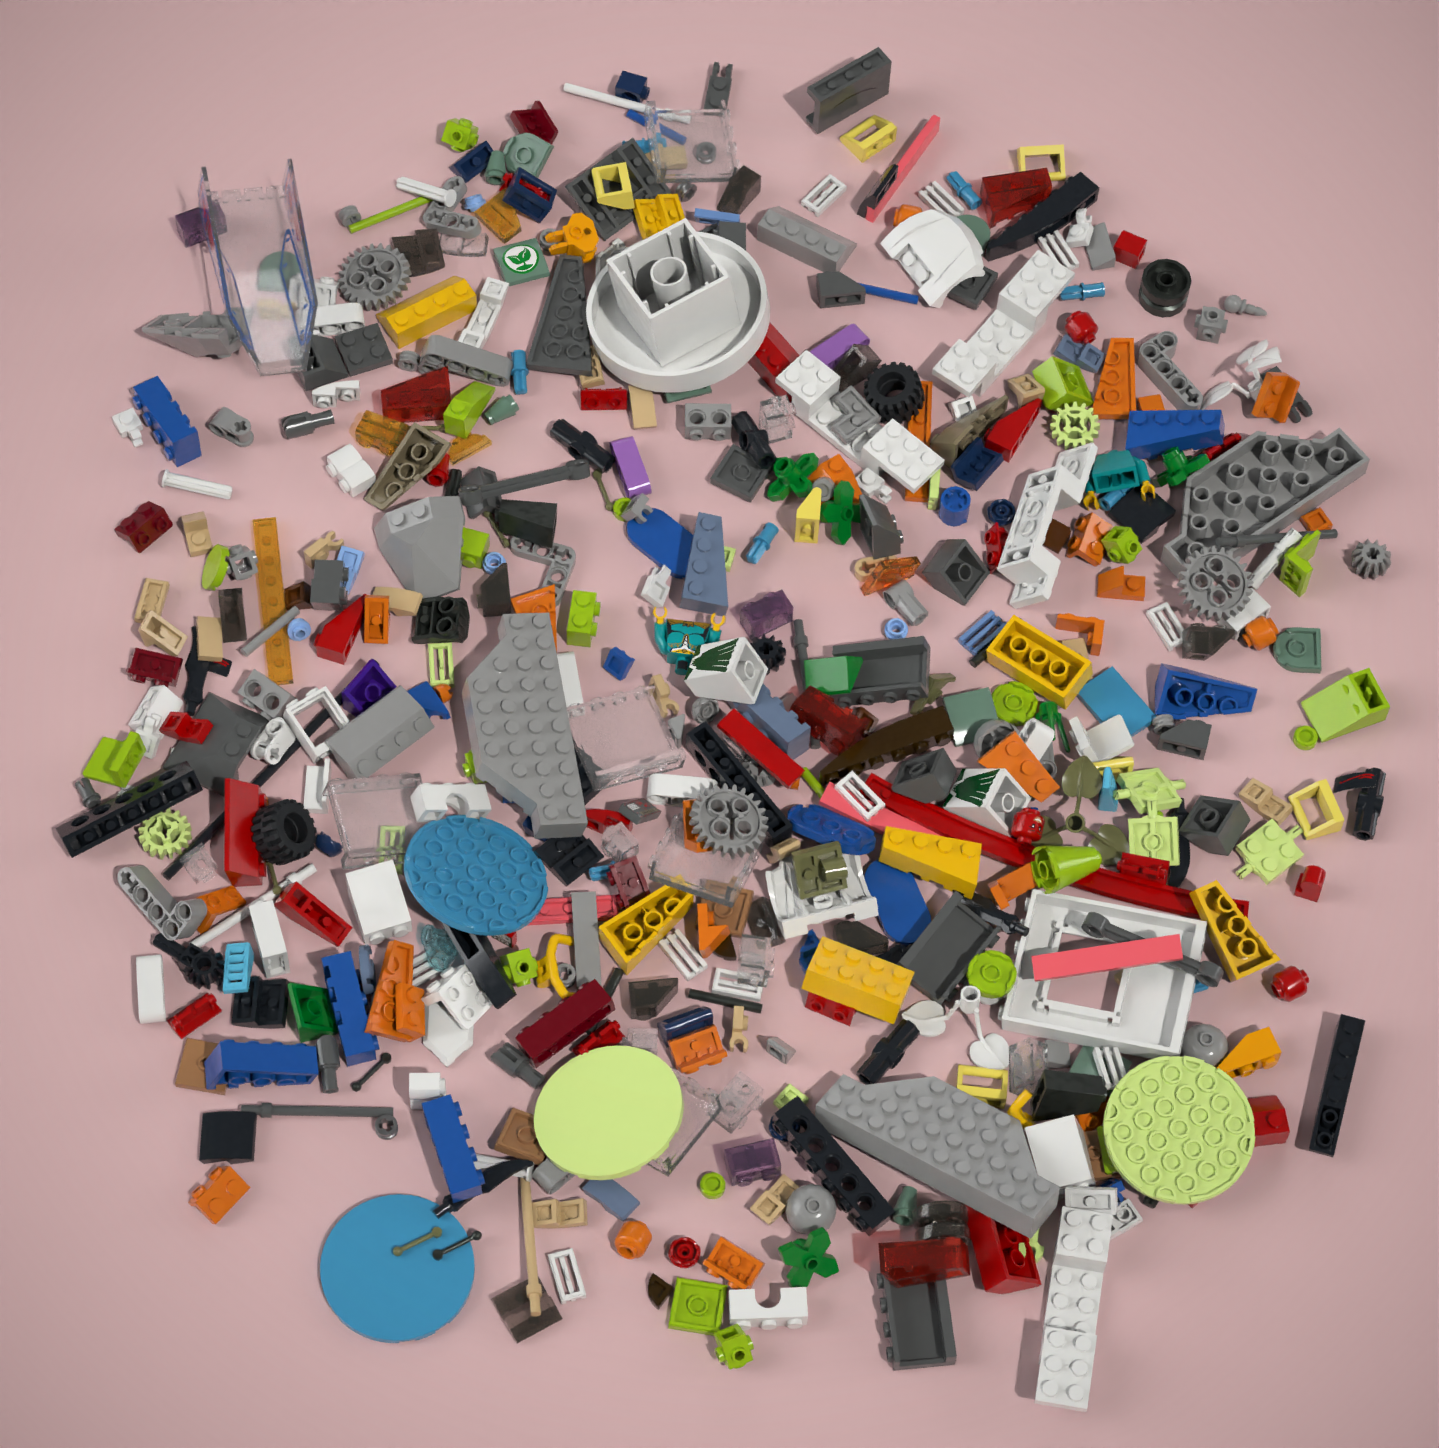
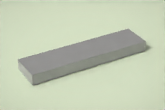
(586, 937)

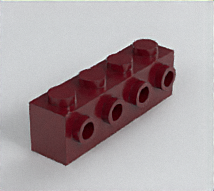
(565, 1022)

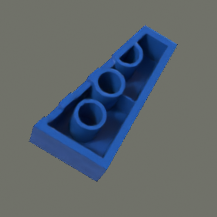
(166, 419)
(1158, 430)
(348, 1008)

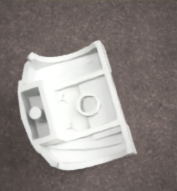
(935, 253)
(795, 914)

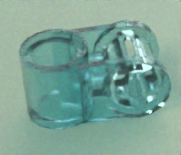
(438, 947)

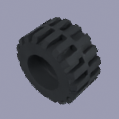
(893, 378)
(284, 832)

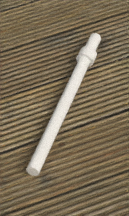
(607, 98)
(244, 912)

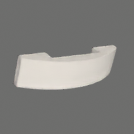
(486, 313)

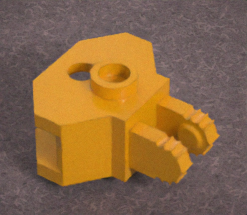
(577, 238)

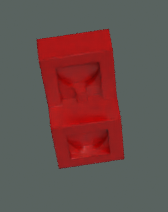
(184, 728)
(600, 819)

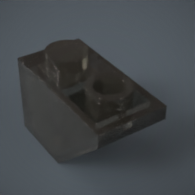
(1203, 642)

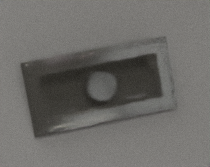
(763, 921)

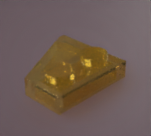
(499, 217)

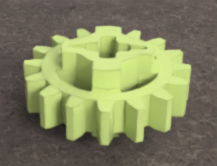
(1074, 417)
(177, 832)

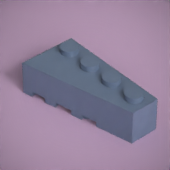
(706, 572)
(776, 723)

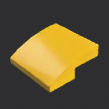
(657, 213)

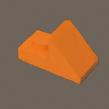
(1116, 585)
(376, 619)
(709, 935)

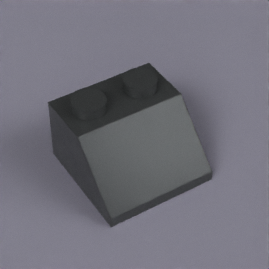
(879, 528)
(956, 570)
(926, 777)
(1215, 824)

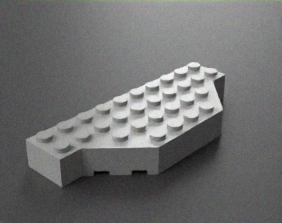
(1261, 490)
(523, 727)
(946, 1143)

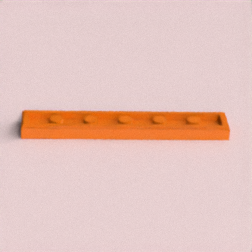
(921, 428)

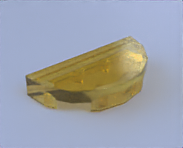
(465, 448)

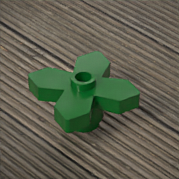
(1178, 467)
(792, 477)
(841, 512)
(808, 1257)

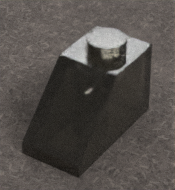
(740, 191)
(856, 365)
(495, 593)
(232, 615)
(860, 937)
(650, 997)

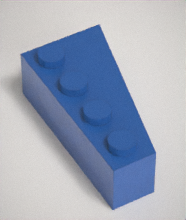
(260, 1064)
(452, 1149)

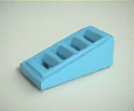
(1106, 801)
(237, 954)

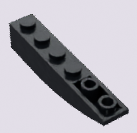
(1045, 217)
(483, 965)
(1336, 1085)

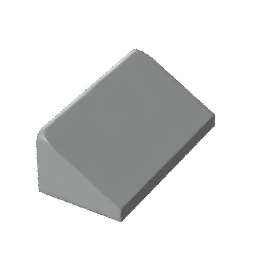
(1100, 249)

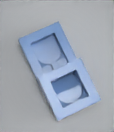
(352, 559)

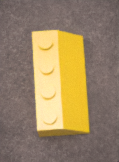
(428, 311)

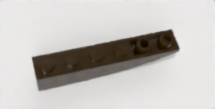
(891, 744)

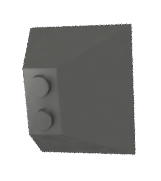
(610, 219)
(225, 745)

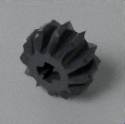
(771, 647)

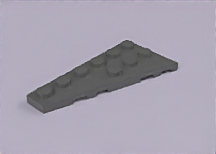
(563, 331)

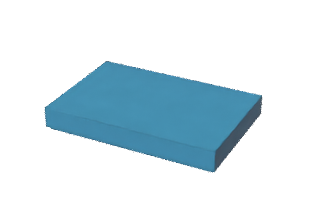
(1112, 696)

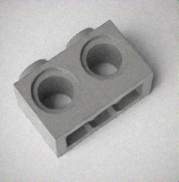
(707, 416)
(269, 693)

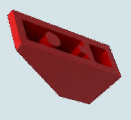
(1012, 429)
(340, 633)
(312, 914)

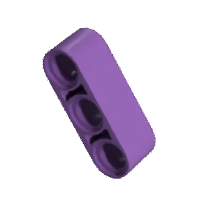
(835, 347)
(630, 467)

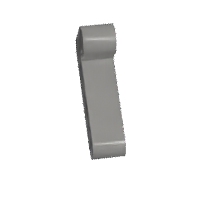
(464, 360)
(1160, 361)
(169, 917)

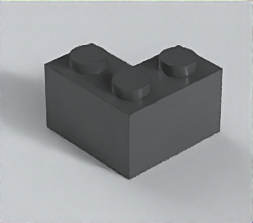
(328, 585)

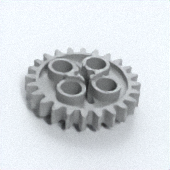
(375, 276)
(1201, 597)
(749, 820)

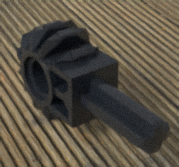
(192, 960)

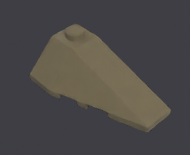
(958, 436)
(412, 460)

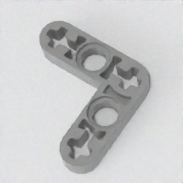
(446, 215)
(556, 564)

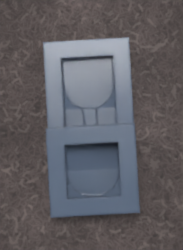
(1086, 357)
(612, 1196)

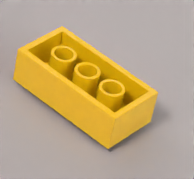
(1039, 662)
(857, 980)

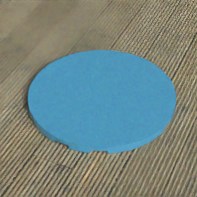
(475, 875)
(390, 1294)

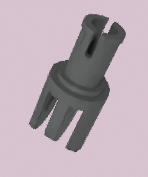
(305, 423)
(328, 1062)
(517, 1065)

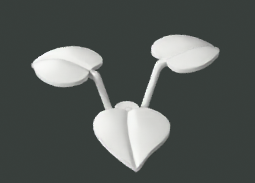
(1262, 359)
(929, 1019)

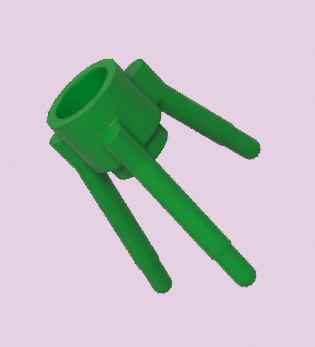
(1049, 716)

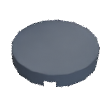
(367, 969)

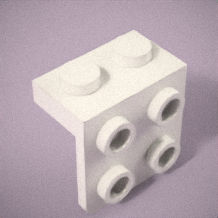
(1103, 740)
(459, 994)

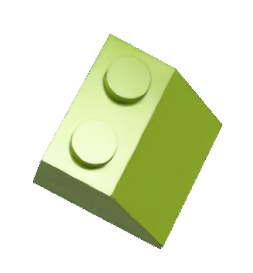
(1062, 384)

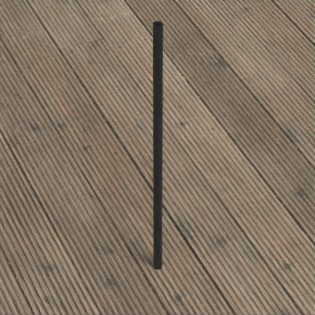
(260, 780)

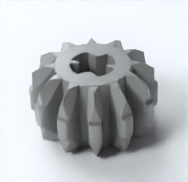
(1371, 559)

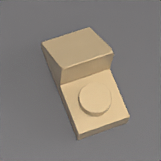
(1026, 389)
(197, 533)
(161, 633)

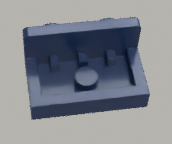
(975, 465)

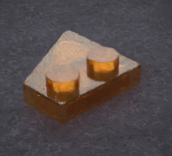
(889, 573)

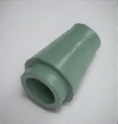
(495, 168)
(501, 410)
(905, 1205)

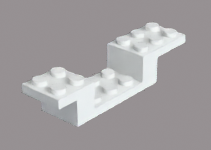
(1018, 317)
(879, 448)
(1046, 491)
(1073, 1309)

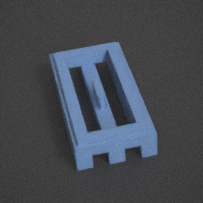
(713, 217)
(979, 625)

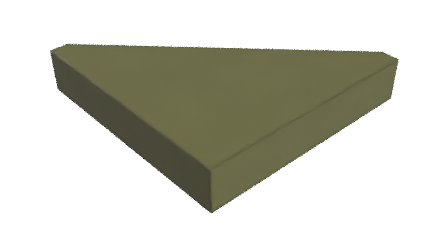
(936, 683)

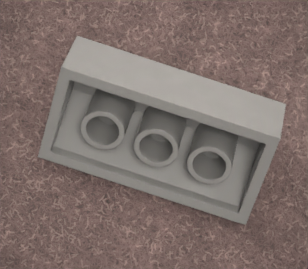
(804, 240)
(379, 734)

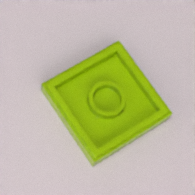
(697, 1306)

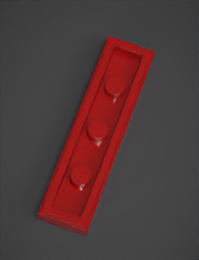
(760, 748)

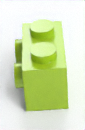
(582, 617)

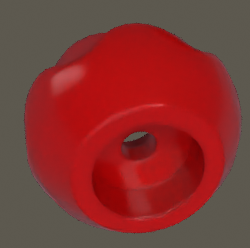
(684, 1245)

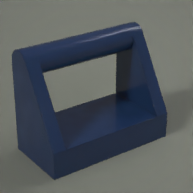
(526, 200)
(685, 1023)

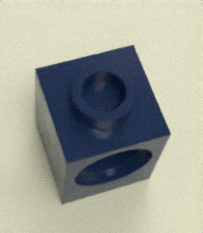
(632, 87)

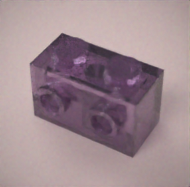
(190, 227)
(766, 614)
(752, 1162)

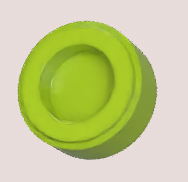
(619, 507)
(1305, 737)
(712, 1185)

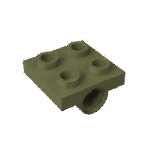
(819, 870)

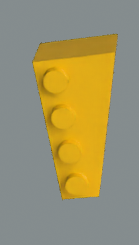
(933, 858)
(643, 925)
(1231, 933)

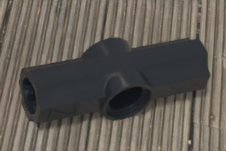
(753, 440)
(582, 445)
(1369, 807)
(888, 1052)

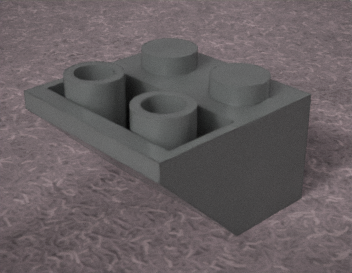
(323, 364)

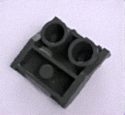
(442, 620)

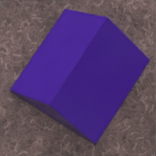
(366, 688)

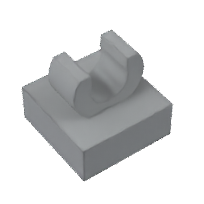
(635, 509)

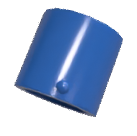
(954, 506)

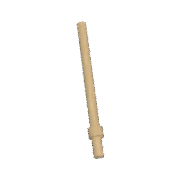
(533, 1289)

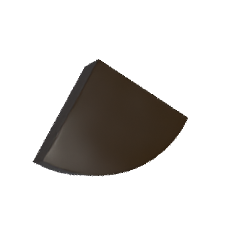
(726, 950)
(658, 1291)

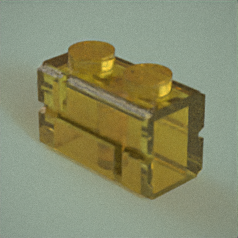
(380, 432)

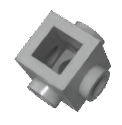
(1210, 324)
(246, 567)

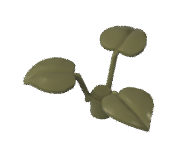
(1085, 781)

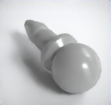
(1234, 304)

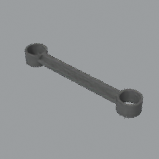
(475, 494)
(1099, 927)

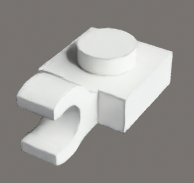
(1080, 233)
(129, 425)
(873, 484)
(655, 589)
(149, 737)

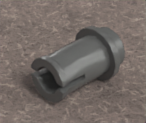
(90, 797)

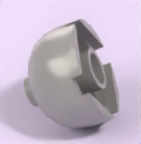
(991, 734)
(1205, 1043)
(810, 1209)

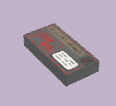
(639, 811)

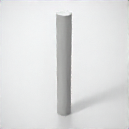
(270, 631)

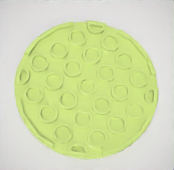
(608, 1112)
(1179, 1130)

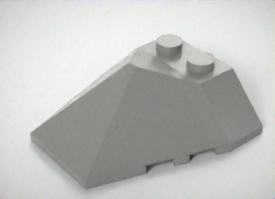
(196, 334)
(425, 544)

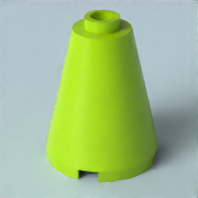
(1063, 865)

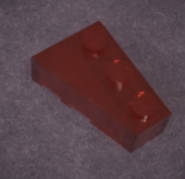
(1013, 193)
(418, 398)
(828, 721)
(923, 1261)

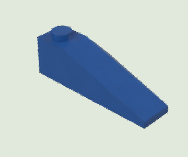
(1195, 694)

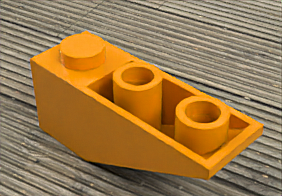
(1252, 1053)

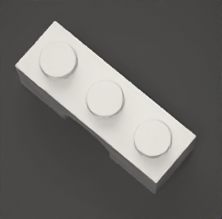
(467, 799)
(789, 1312)

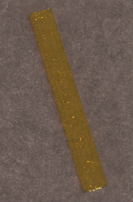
(272, 599)

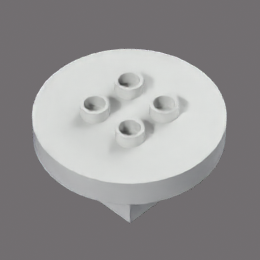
(678, 310)

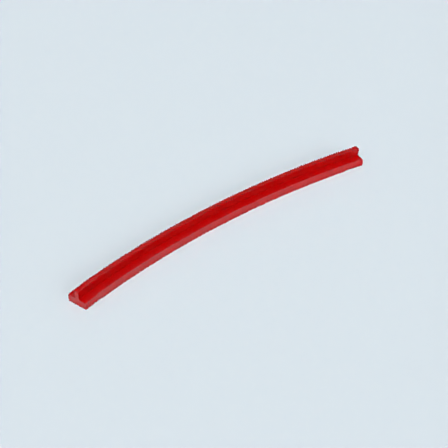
(1008, 851)

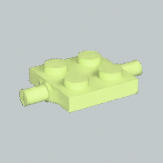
(1149, 786)
(1155, 836)
(1269, 851)

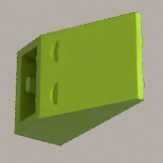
(1346, 706)

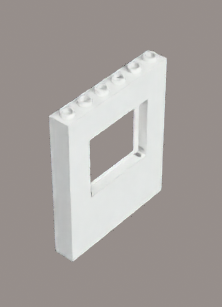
(1151, 998)

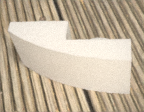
(327, 395)
(1125, 1219)

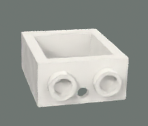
(296, 707)
(269, 938)

